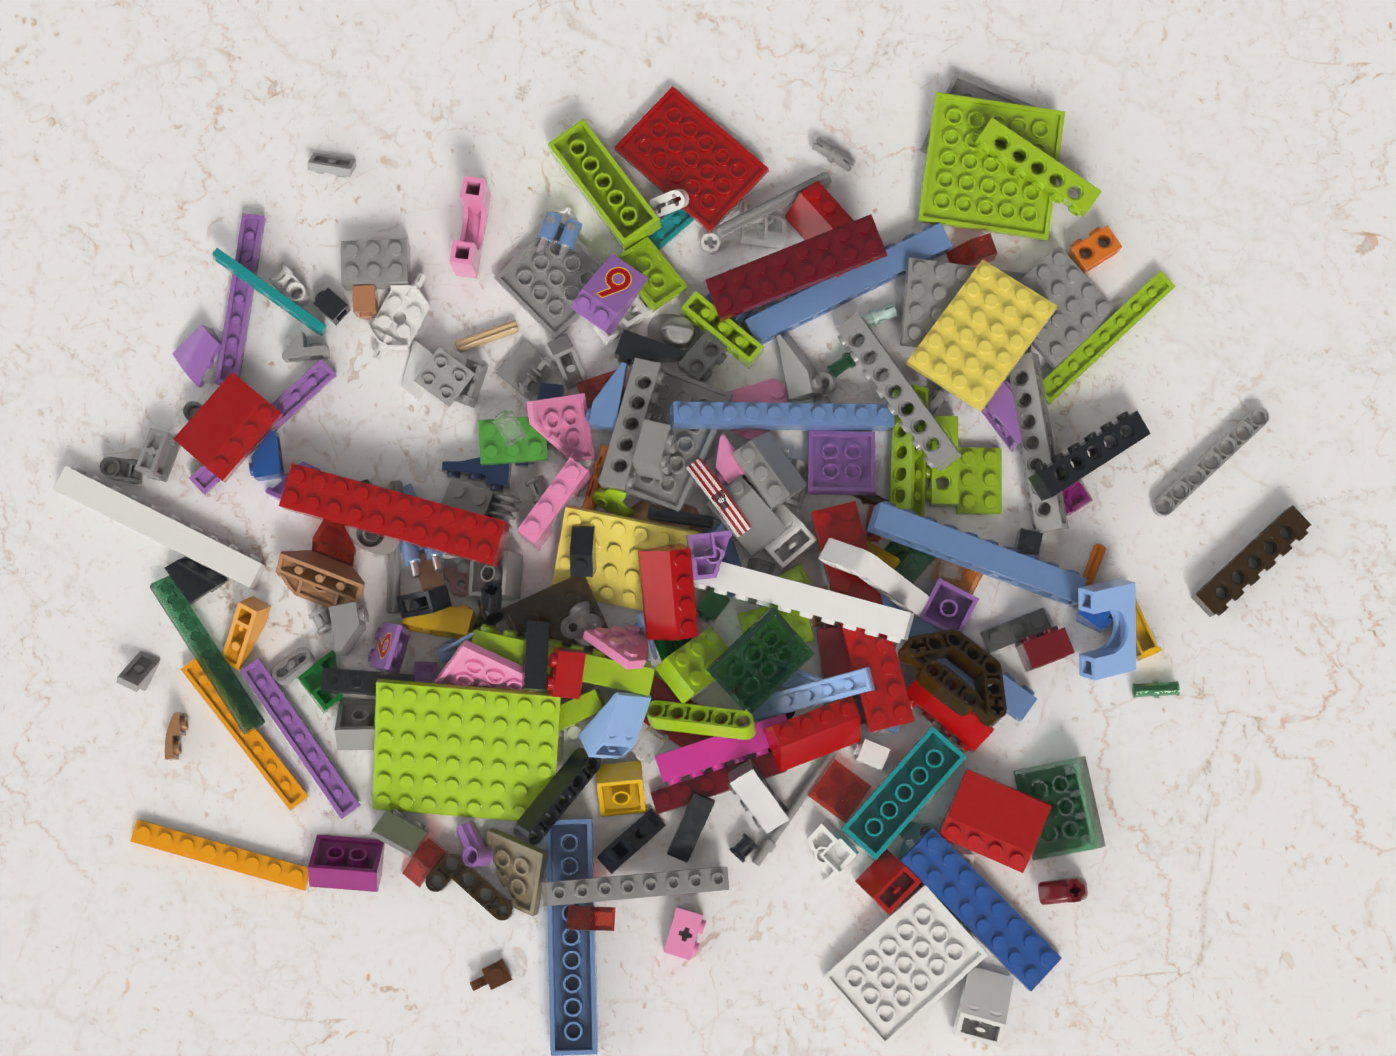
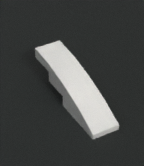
(636, 313)

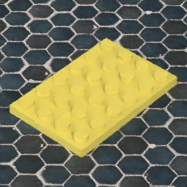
(981, 335)
(617, 547)

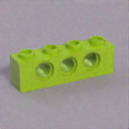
(736, 340)
(950, 495)

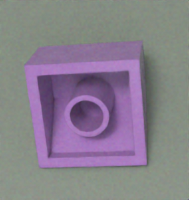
(948, 606)

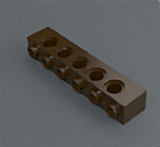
(1289, 519)

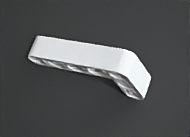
(876, 574)

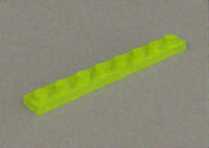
(1106, 336)

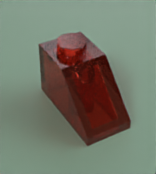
(973, 251)
(334, 542)
(424, 861)
(591, 918)

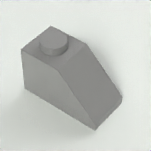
(567, 361)

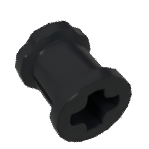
(744, 848)

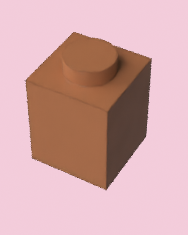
(365, 301)

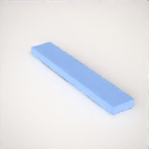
(815, 693)

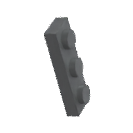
(1015, 630)

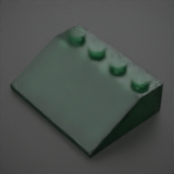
(760, 661)
(1074, 817)

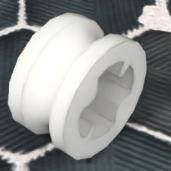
(705, 248)

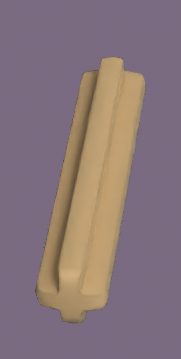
(486, 336)

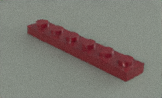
(707, 784)

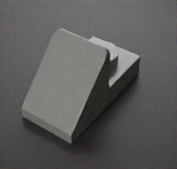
(299, 352)
(139, 672)

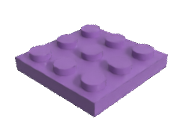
(841, 463)

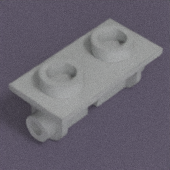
(471, 391)

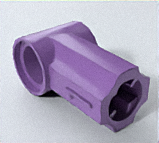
(475, 852)

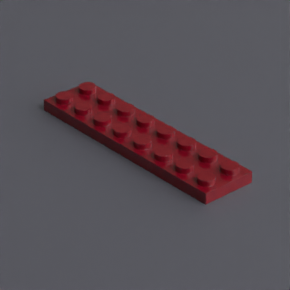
(796, 267)

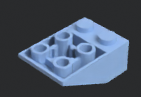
(615, 726)

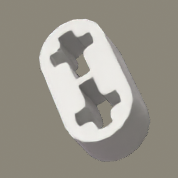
(667, 198)

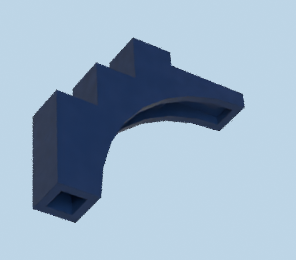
(496, 475)

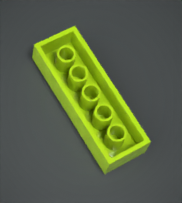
(604, 185)

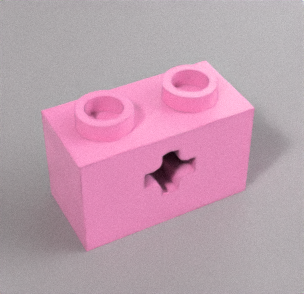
(675, 944)

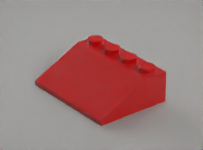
(228, 427)
(994, 820)

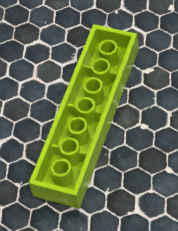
(598, 667)

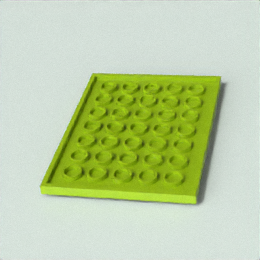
(462, 748)

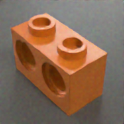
(1096, 253)

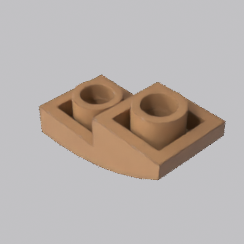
(429, 577)
(176, 728)

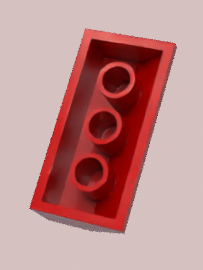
(816, 212)
(668, 592)
(965, 729)
(814, 734)

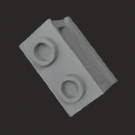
(157, 455)

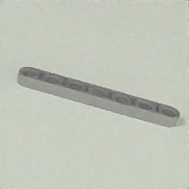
(1216, 452)

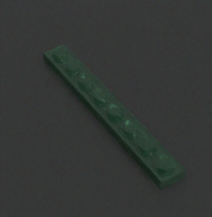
(207, 655)

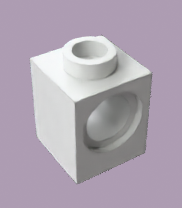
(871, 754)

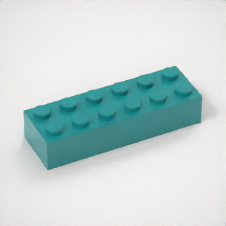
(903, 793)

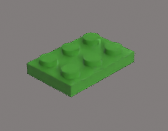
(495, 451)

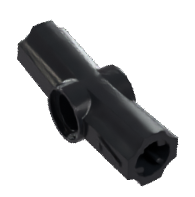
(490, 605)

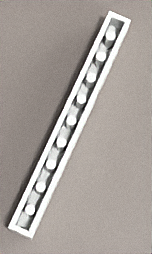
(160, 528)
(810, 601)

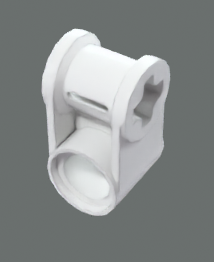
(288, 285)

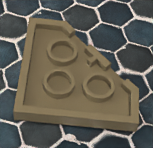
(519, 869)

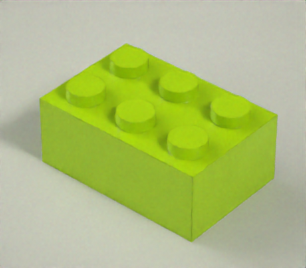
(686, 667)

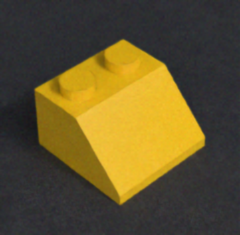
(621, 788)

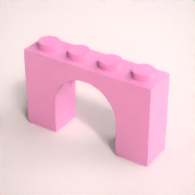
(467, 252)
(569, 482)

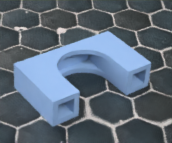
(1119, 652)

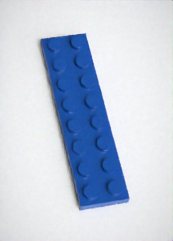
(981, 909)

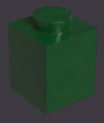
(712, 606)

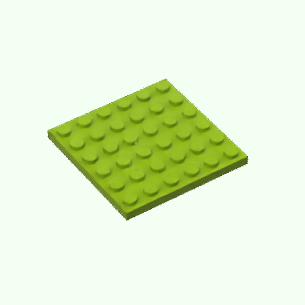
(971, 188)

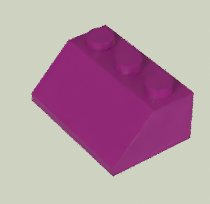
(346, 863)

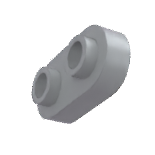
(293, 666)

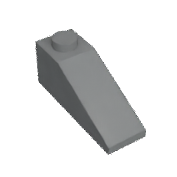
(799, 373)

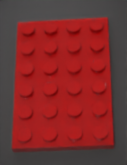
(688, 151)

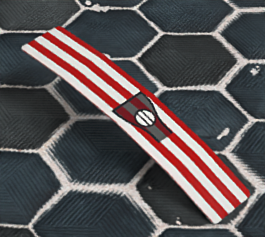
(718, 497)

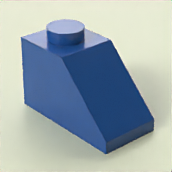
(267, 459)
(1095, 621)

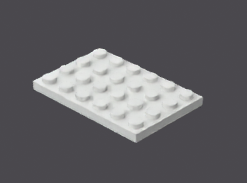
(905, 965)

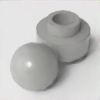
(826, 389)

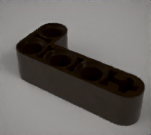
(474, 890)

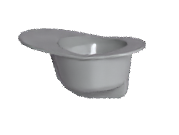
(674, 331)
(373, 543)

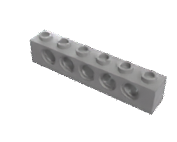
(641, 372)

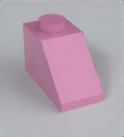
(726, 467)

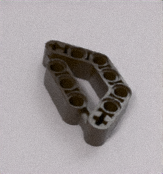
(985, 700)

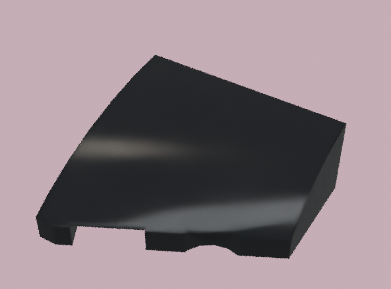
(194, 579)

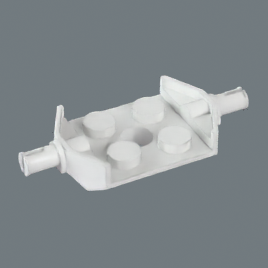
(400, 300)

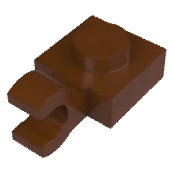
(494, 976)

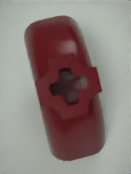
(1062, 891)

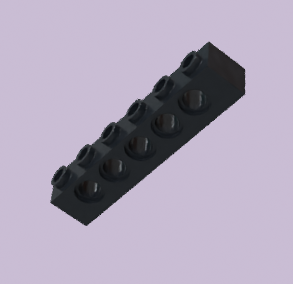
(1133, 431)

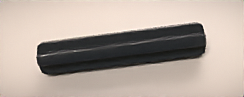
(680, 517)

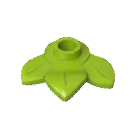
(611, 501)

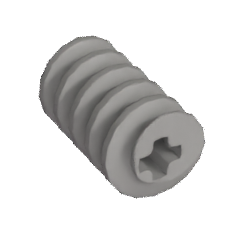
(504, 507)

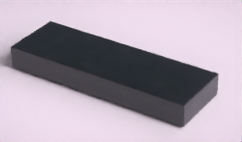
(535, 656)
(690, 827)

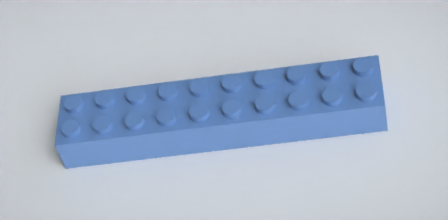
(571, 951)

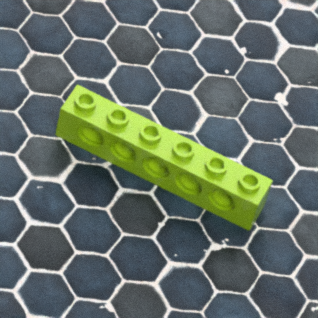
(1049, 167)
(908, 463)

